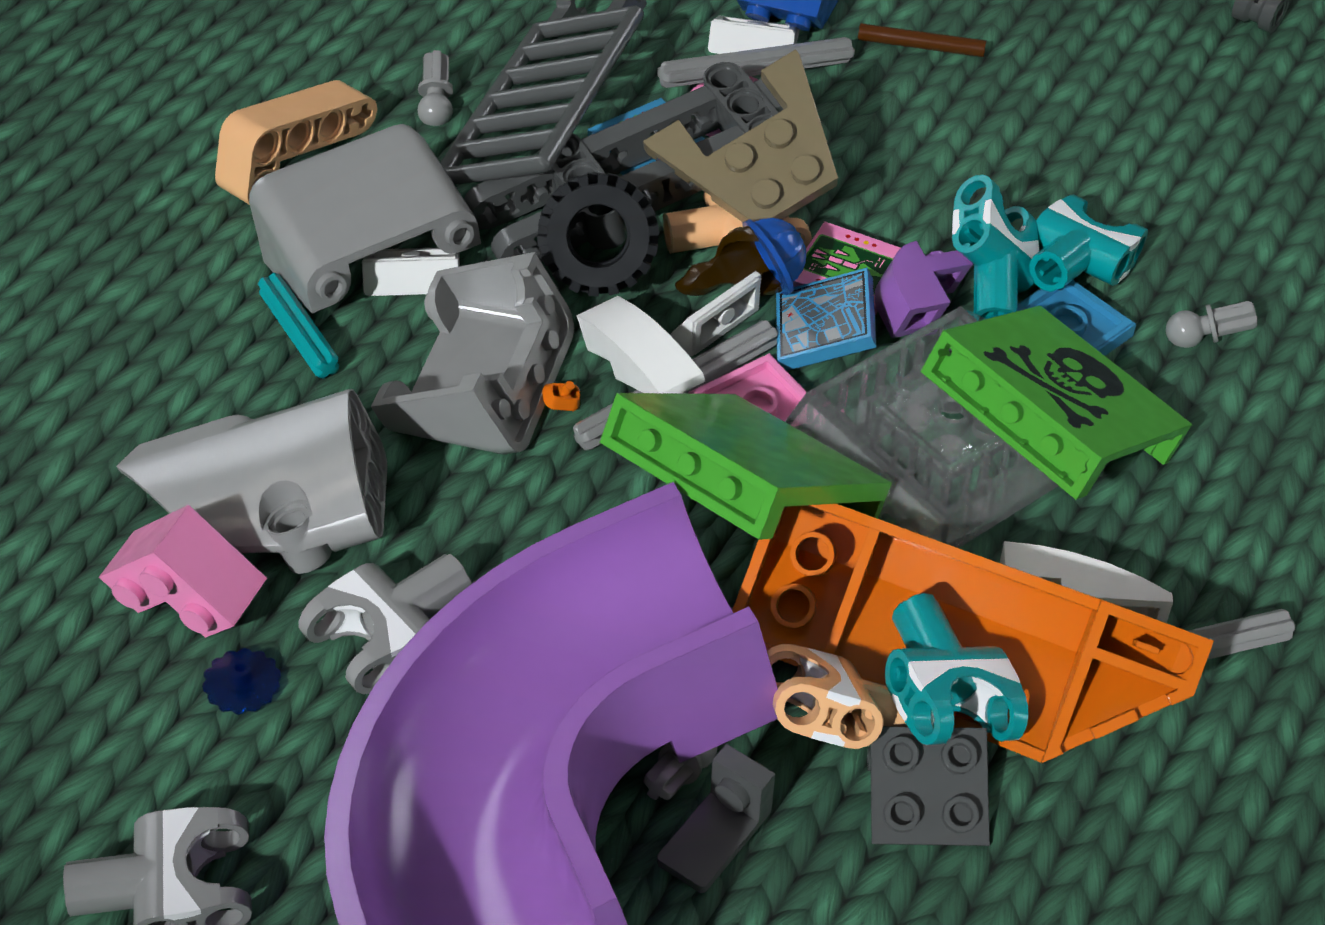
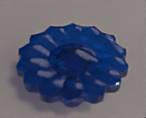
(241, 681)

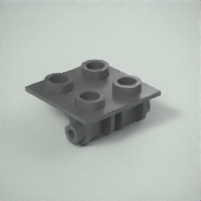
(929, 790)

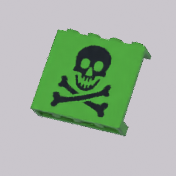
(1052, 396)

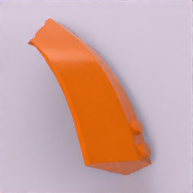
(1080, 660)

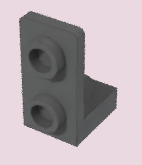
(722, 823)

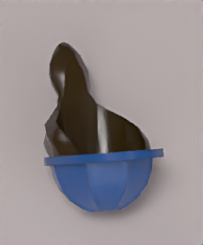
(760, 246)

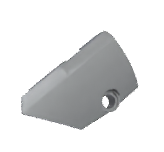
(277, 481)

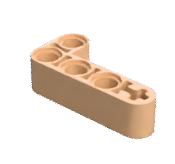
(281, 128)

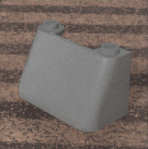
(352, 205)
(494, 354)

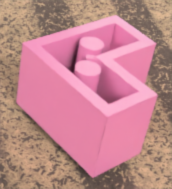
(189, 568)

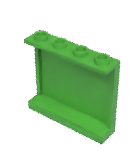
(737, 458)

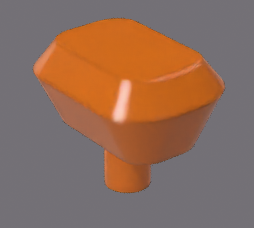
(561, 396)

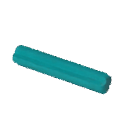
(298, 325)

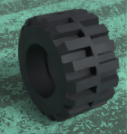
(591, 276)

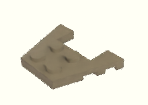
(770, 166)

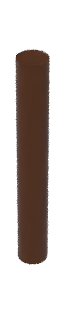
(922, 40)

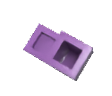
(916, 287)

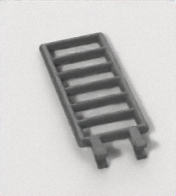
(563, 21)

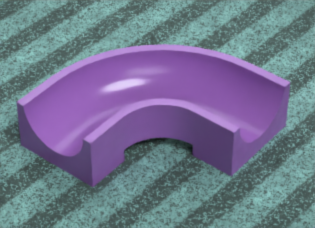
(521, 711)

